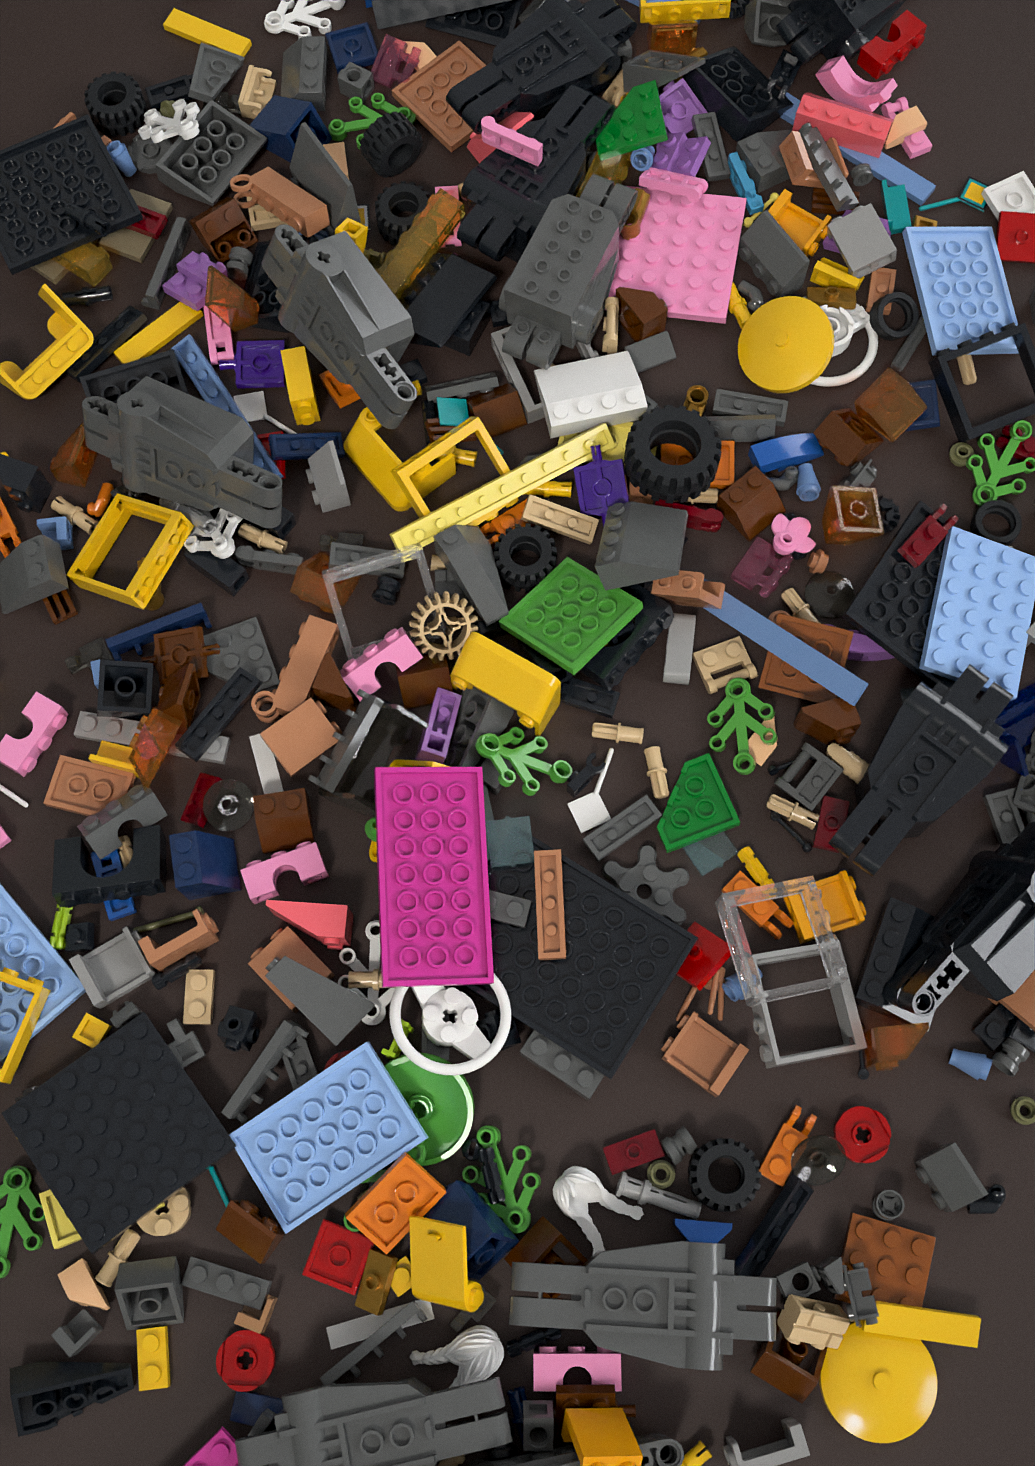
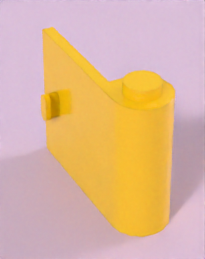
(440, 1265)

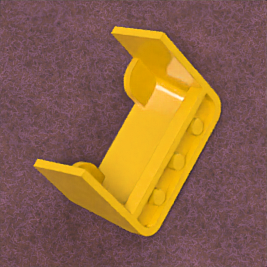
(71, 343)
(377, 460)
(508, 679)

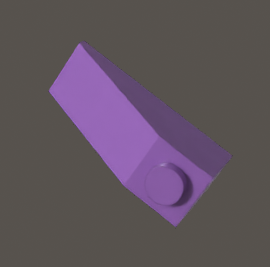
(441, 721)

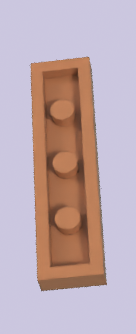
(550, 905)

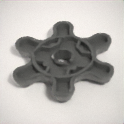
(648, 874)

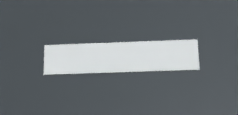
(266, 765)
(365, 1326)

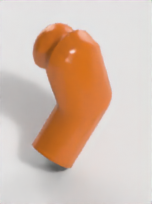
(103, 499)

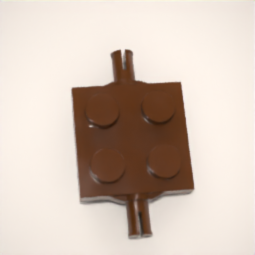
(178, 649)
(585, 1397)

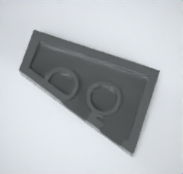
(213, 72)

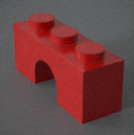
(880, 56)

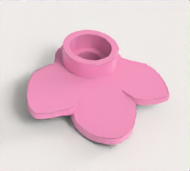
(794, 533)

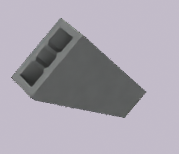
(321, 1000)

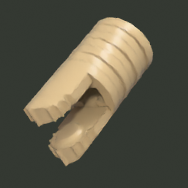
(615, 90)
(849, 761)

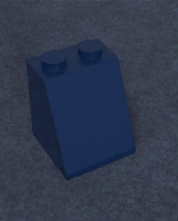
(281, 124)
(204, 864)
(486, 1234)

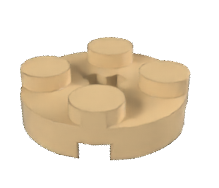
(168, 1222)

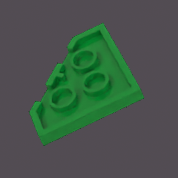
(634, 123)
(696, 806)

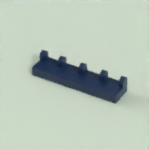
(144, 635)

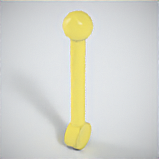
(748, 221)

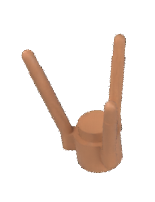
(714, 984)

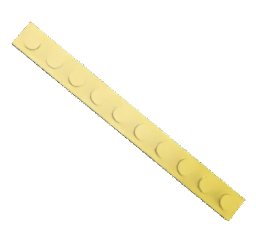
(504, 488)

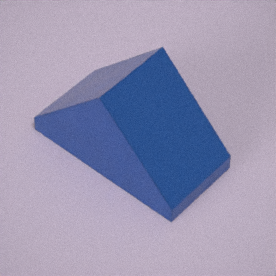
(702, 1230)

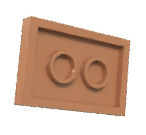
(86, 786)

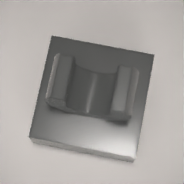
(125, 1015)

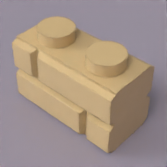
(813, 1322)

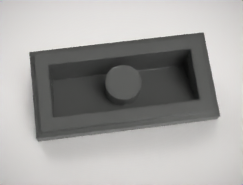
(651, 351)
(831, 1274)

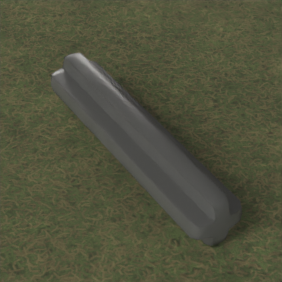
(909, 346)

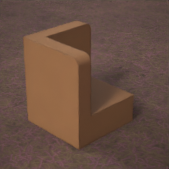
(256, 1319)

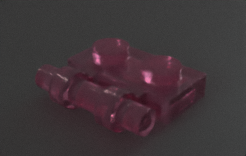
(389, 59)
(754, 564)

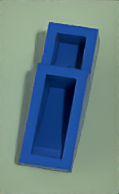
(785, 452)

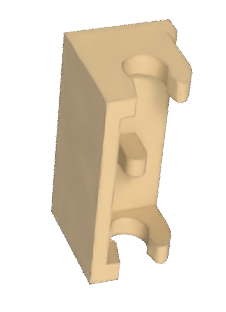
(256, 91)

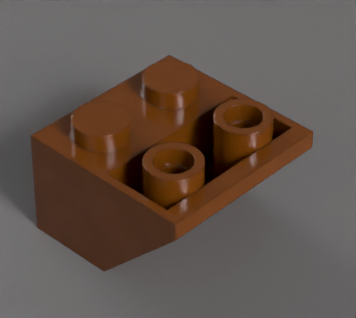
(223, 228)
(249, 1230)

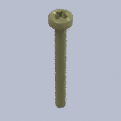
(167, 921)

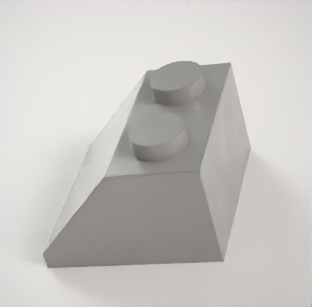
(328, 479)

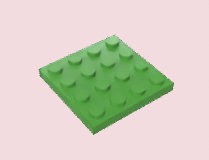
(570, 615)

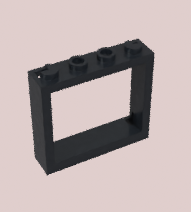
(950, 392)

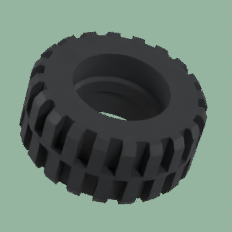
(679, 428)

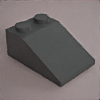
(657, 66)
(764, 158)
(31, 573)

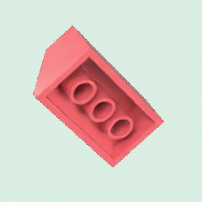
(849, 125)

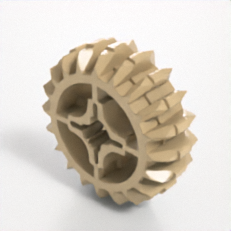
(433, 629)

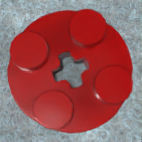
(878, 1136)
(232, 1371)

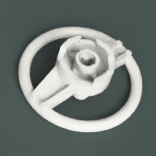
(844, 324)
(462, 1034)

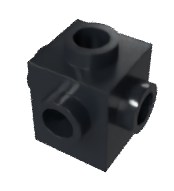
(490, 1025)
(239, 1029)

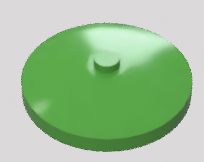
(439, 1103)

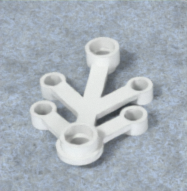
(279, 21)
(162, 127)
(222, 544)
(374, 963)

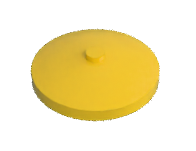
(786, 344)
(878, 1385)

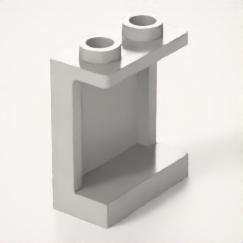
(862, 241)
(113, 968)
(773, 1453)

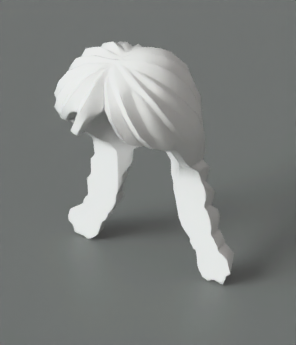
(577, 1189)
(474, 1351)

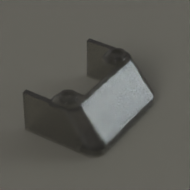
(389, 729)

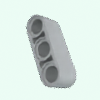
(679, 649)

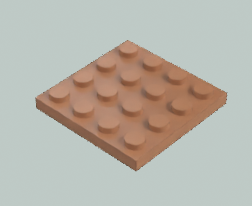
(428, 94)

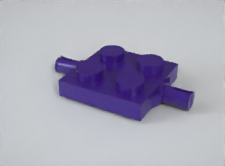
(257, 364)
(600, 484)

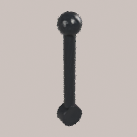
(773, 769)
(806, 846)
(862, 1073)

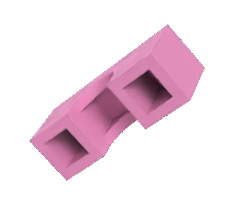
(395, 648)
(23, 753)
(262, 877)
(551, 1366)

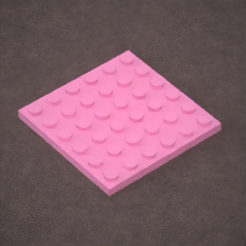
(684, 254)

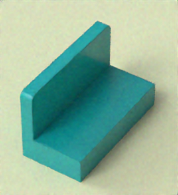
(895, 207)

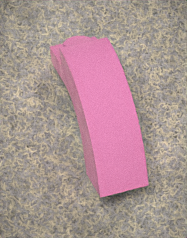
(850, 89)

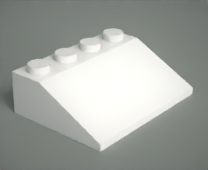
(590, 393)

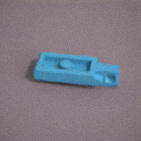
(743, 184)

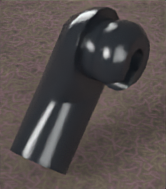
(990, 1203)

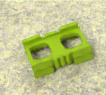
(394, 1050)

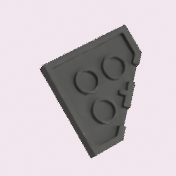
(242, 647)

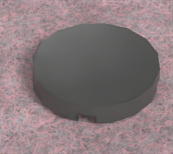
(147, 153)

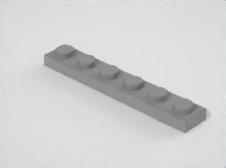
(122, 731)

